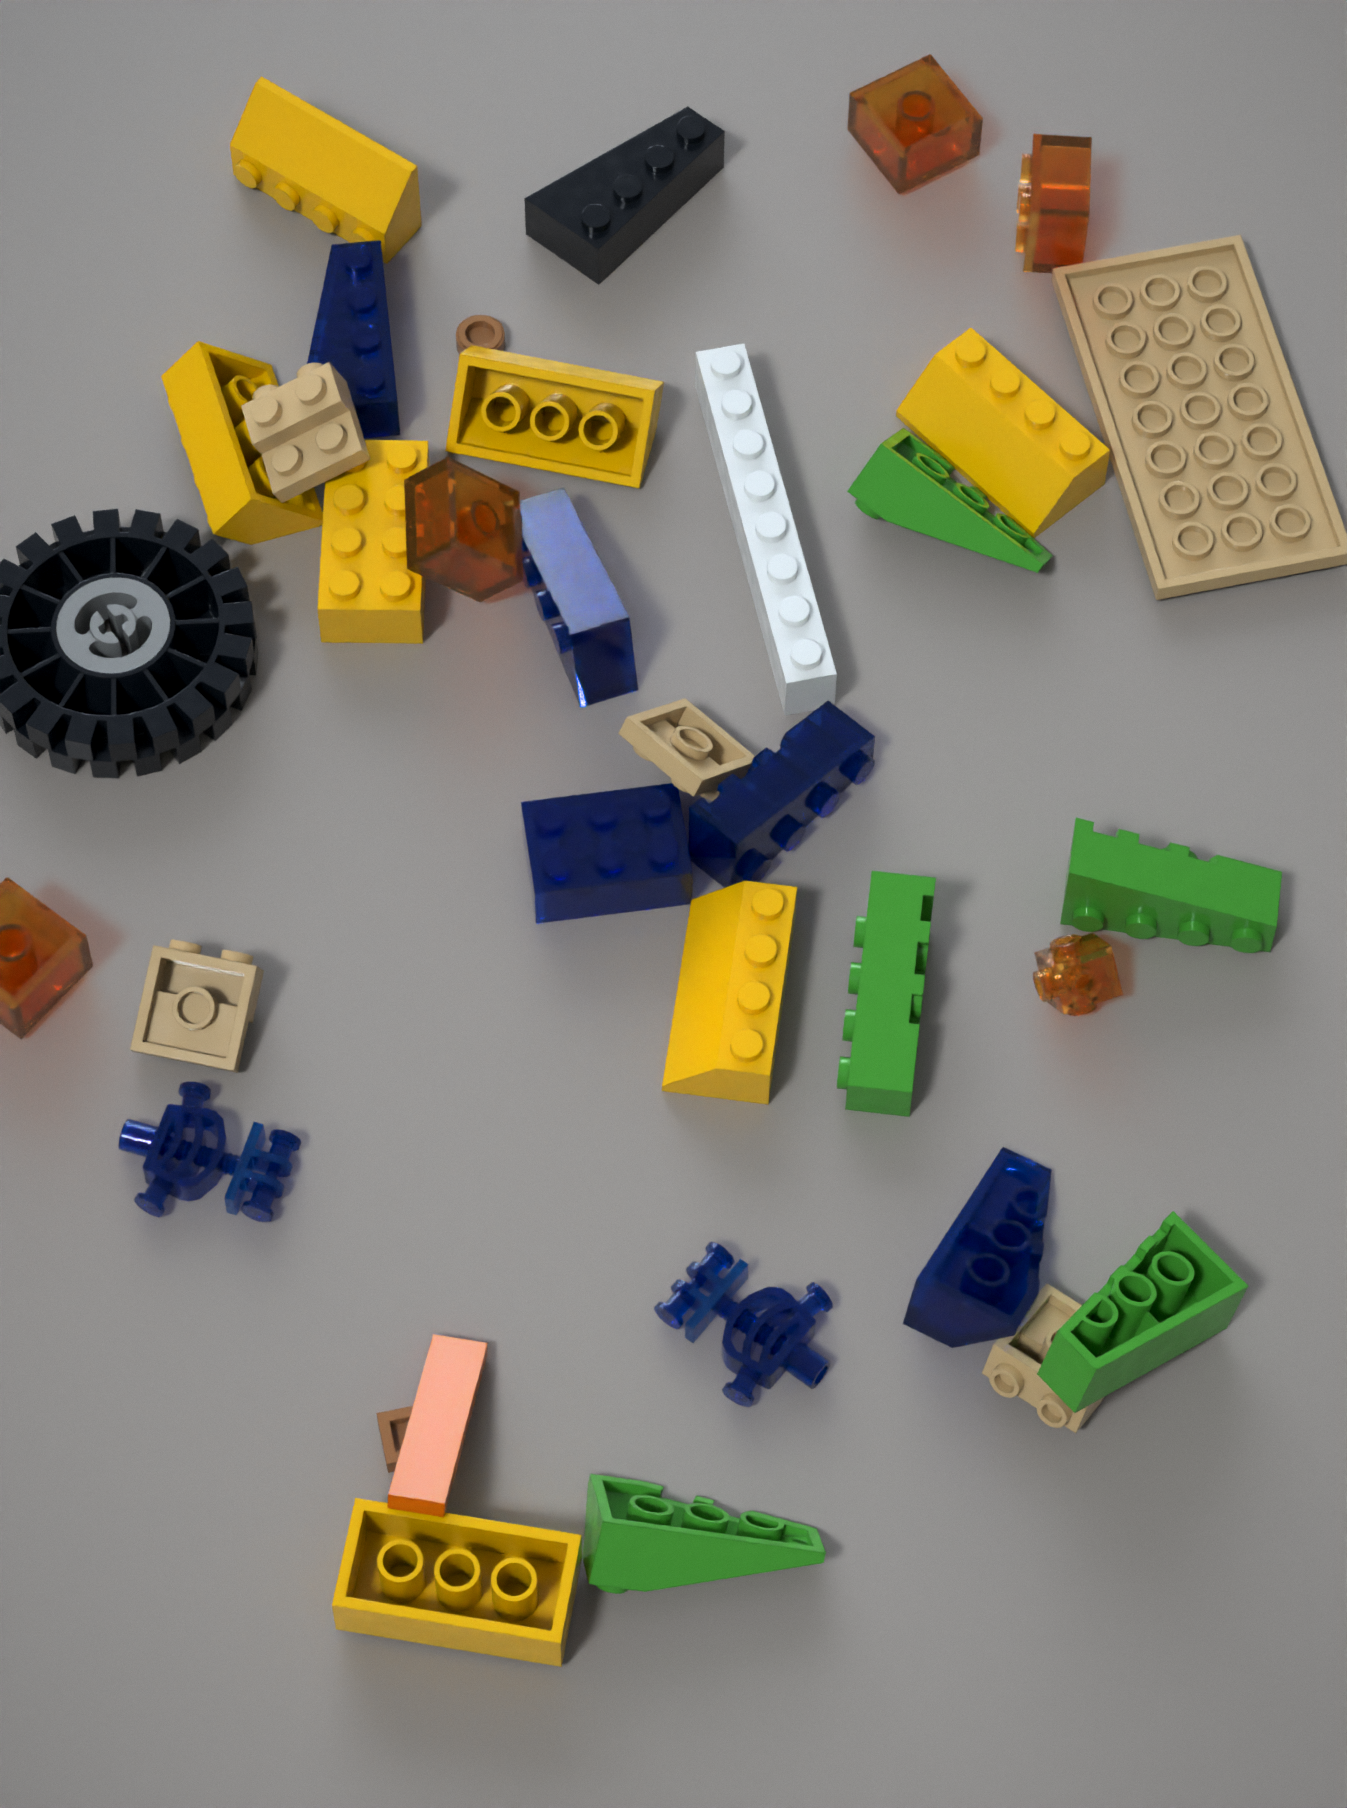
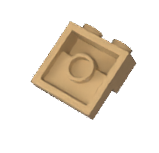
(305, 430)
(687, 747)
(197, 1006)
(1017, 1359)

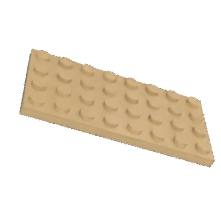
(1200, 417)

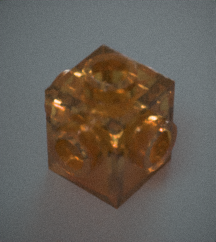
(1076, 974)

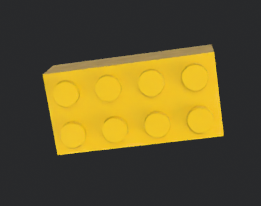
(363, 559)
(458, 1582)

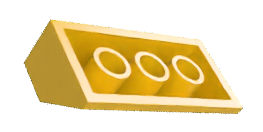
(325, 170)
(206, 400)
(553, 416)
(1004, 433)
(731, 992)

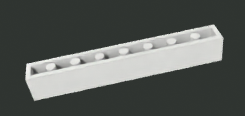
(765, 530)

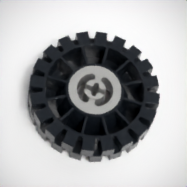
(75, 687)

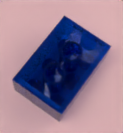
(606, 853)

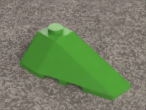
(914, 490)
(660, 1543)

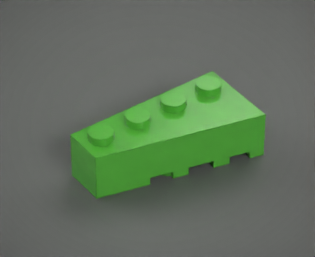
(1168, 892)
(889, 994)
(1145, 1315)

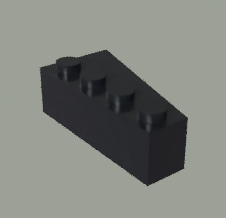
(626, 194)

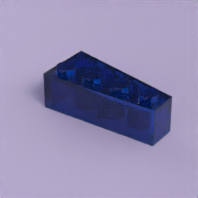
(356, 335)
(576, 599)
(779, 796)

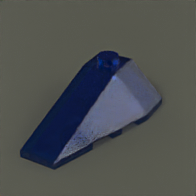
(989, 1259)

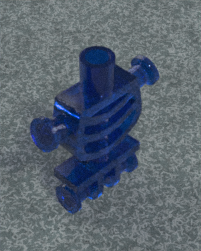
(168, 1146)
(782, 1348)

